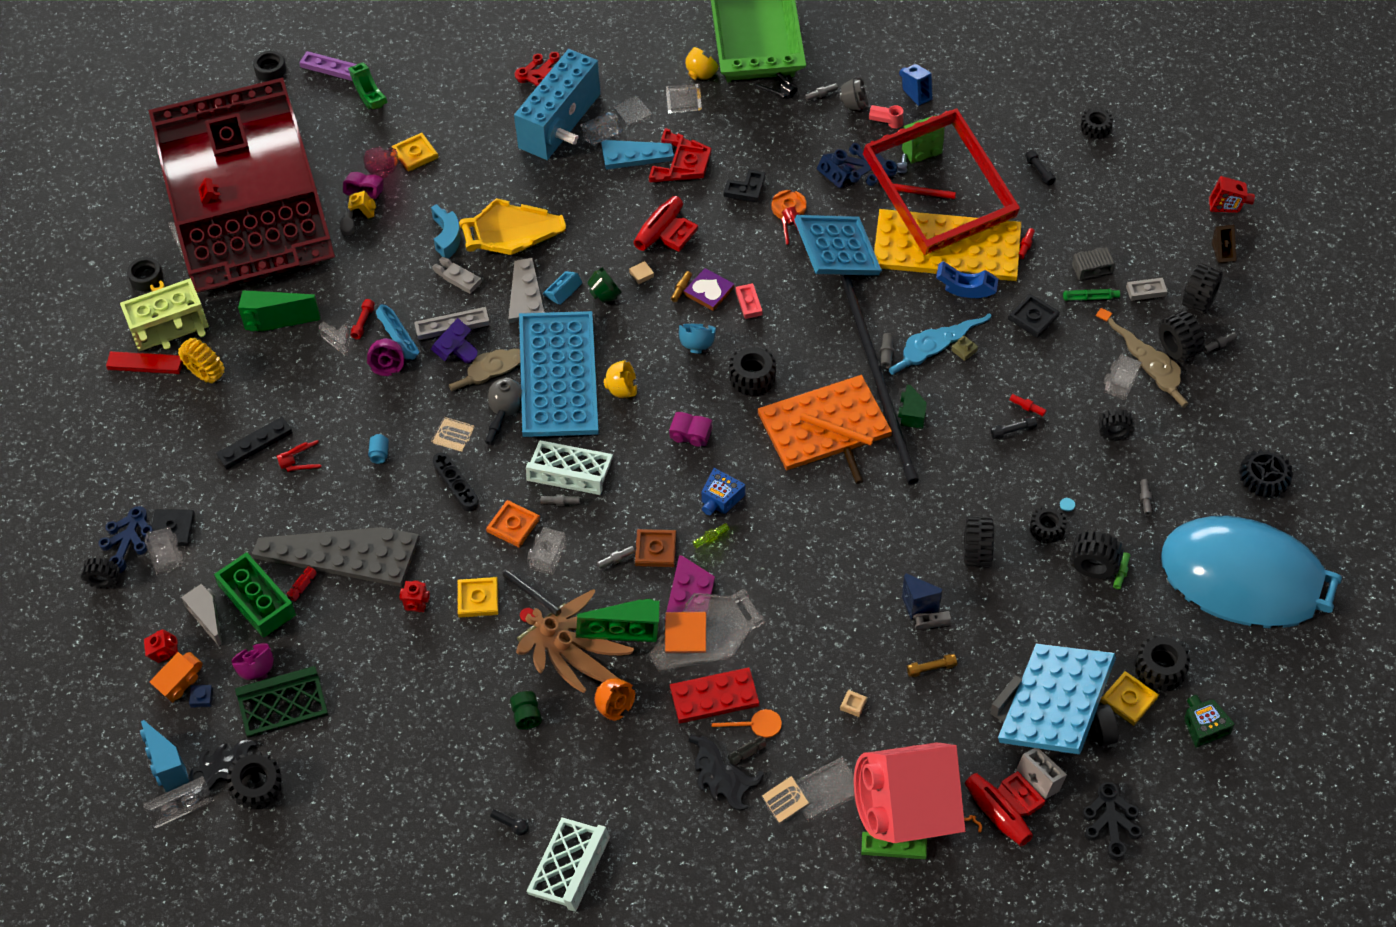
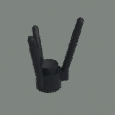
(787, 88)

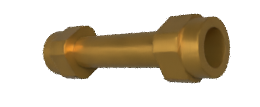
(915, 669)

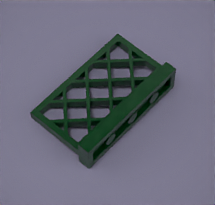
(274, 686)

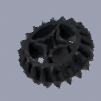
(1274, 482)

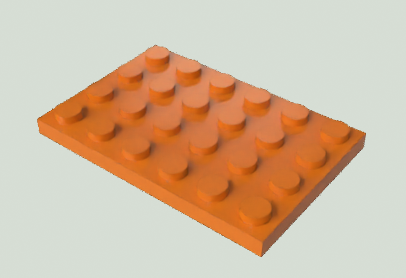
(842, 404)

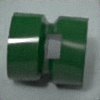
(525, 710)

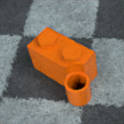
(177, 675)

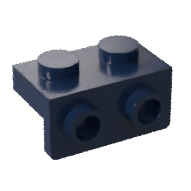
(835, 173)

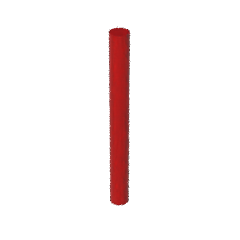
(925, 191)

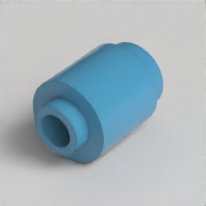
(378, 448)

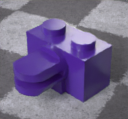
(454, 342)

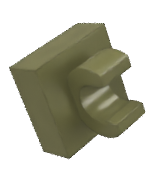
(964, 348)

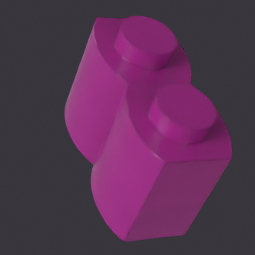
(359, 182)
(690, 429)

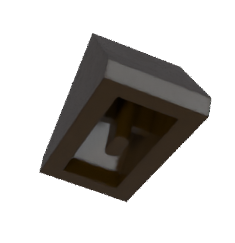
(1224, 243)

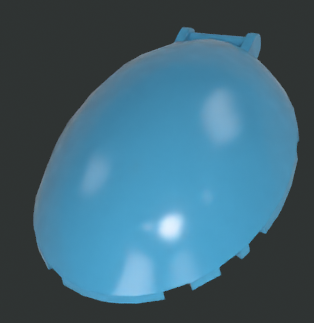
(1246, 572)

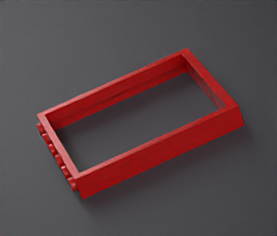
(966, 230)

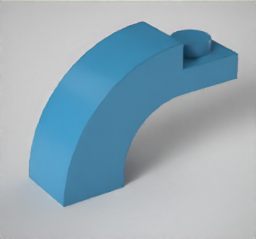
(449, 239)

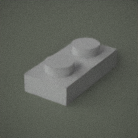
(1146, 289)

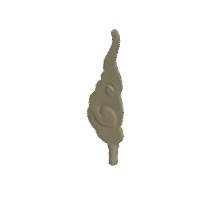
(1155, 363)
(488, 366)

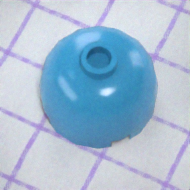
(696, 337)

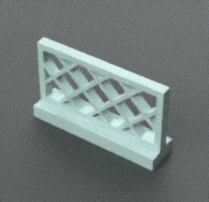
(565, 477)
(586, 864)

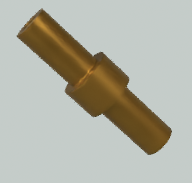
(681, 286)

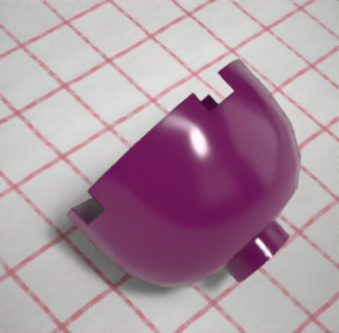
(385, 357)
(255, 663)

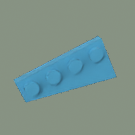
(632, 153)

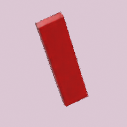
(144, 362)

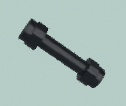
(1047, 177)
(1028, 423)

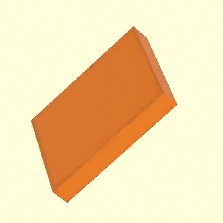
(1103, 314)

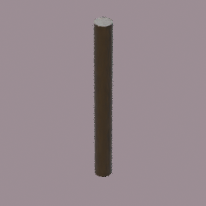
(853, 466)

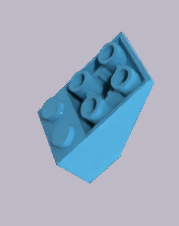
(165, 759)

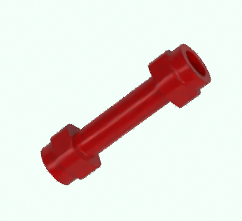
(357, 330)

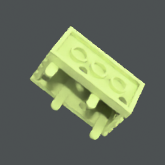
(162, 313)

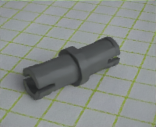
(887, 351)

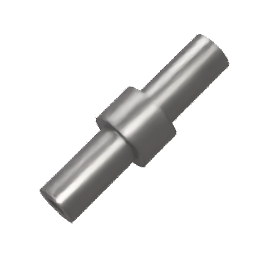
(821, 92)
(1146, 497)
(560, 500)
(615, 557)

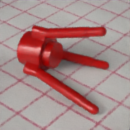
(789, 216)
(287, 459)

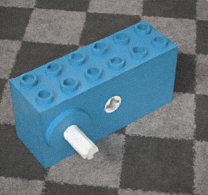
(557, 105)

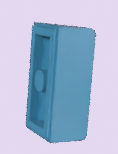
(563, 287)

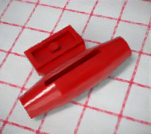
(665, 225)
(1007, 804)

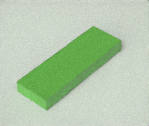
(909, 849)

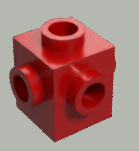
(414, 596)
(160, 646)

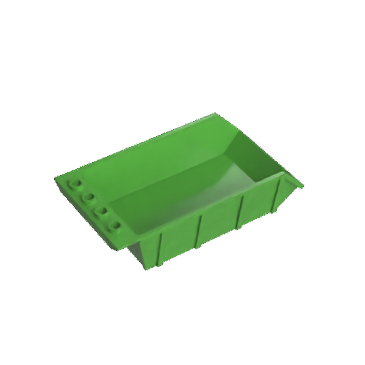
(757, 38)

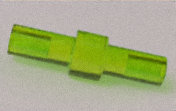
(710, 535)

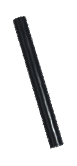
(532, 593)

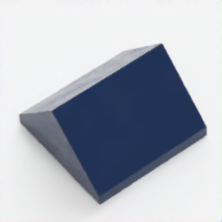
(920, 596)

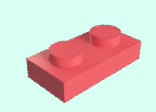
(749, 301)

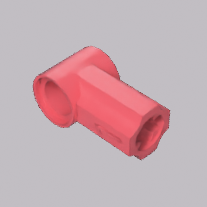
(891, 115)

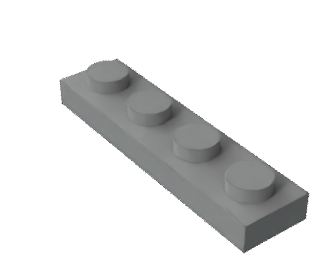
(437, 326)

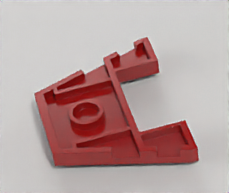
(688, 162)

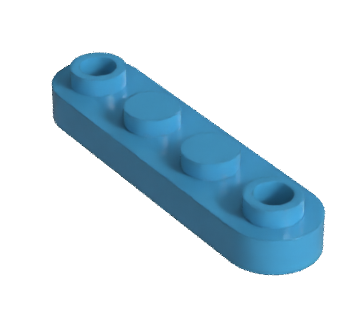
(397, 331)

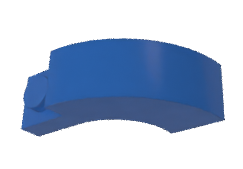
(967, 285)

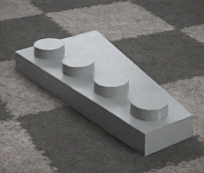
(525, 290)

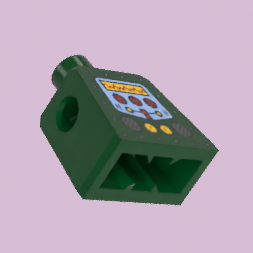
(1206, 721)

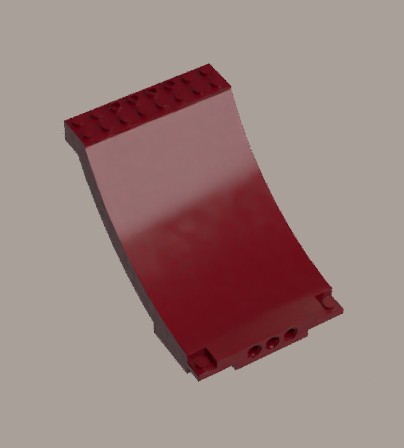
(267, 199)

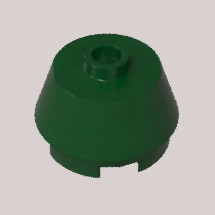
(603, 286)

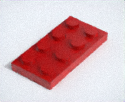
(714, 695)

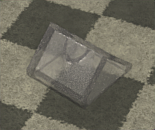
(683, 98)

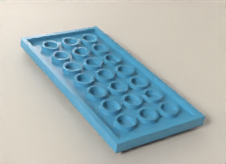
(558, 374)

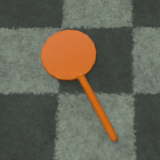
(763, 723)

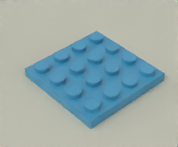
(837, 245)

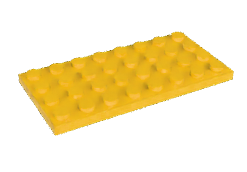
(989, 250)

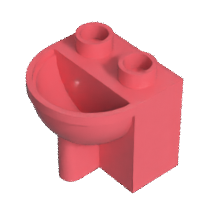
(910, 792)

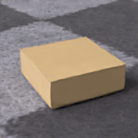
(641, 272)
(853, 703)

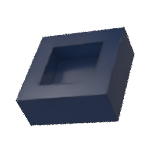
(201, 696)

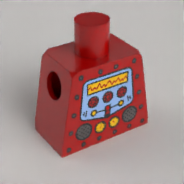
(1229, 196)

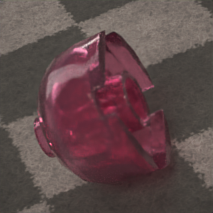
(380, 161)

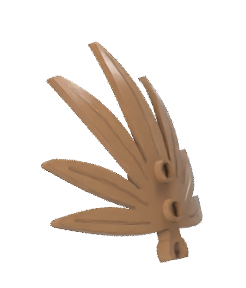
(554, 637)

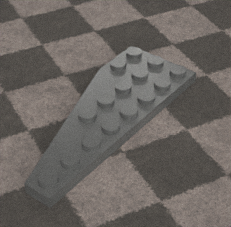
(363, 554)

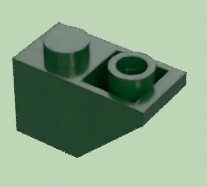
(913, 409)

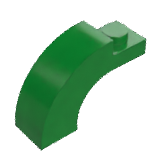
(366, 86)

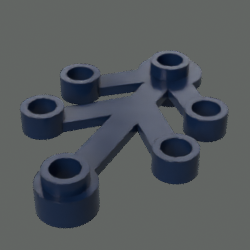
(841, 157)
(135, 517)

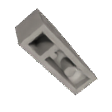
(203, 608)

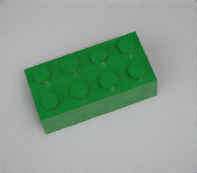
(255, 594)

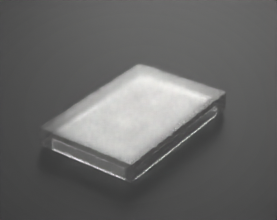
(827, 788)
(178, 802)

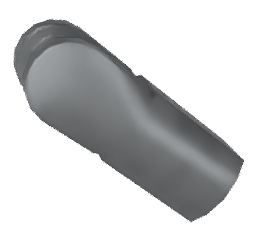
(935, 620)

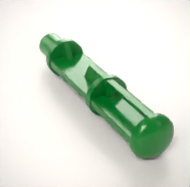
(1090, 294)

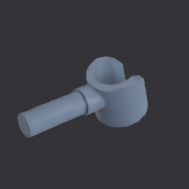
(902, 167)

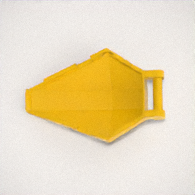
(510, 227)

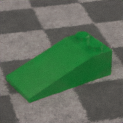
(276, 310)
(624, 621)

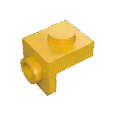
(363, 202)

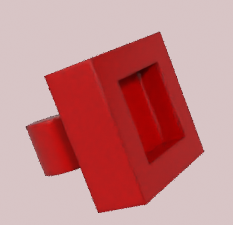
(208, 190)

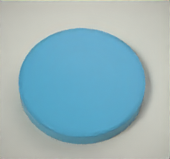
(1067, 504)

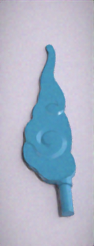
(933, 342)

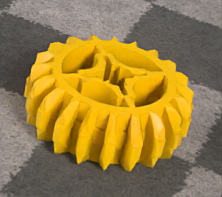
(201, 360)

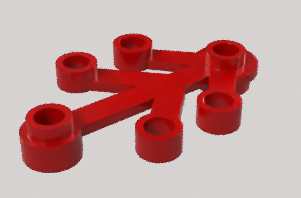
(527, 73)

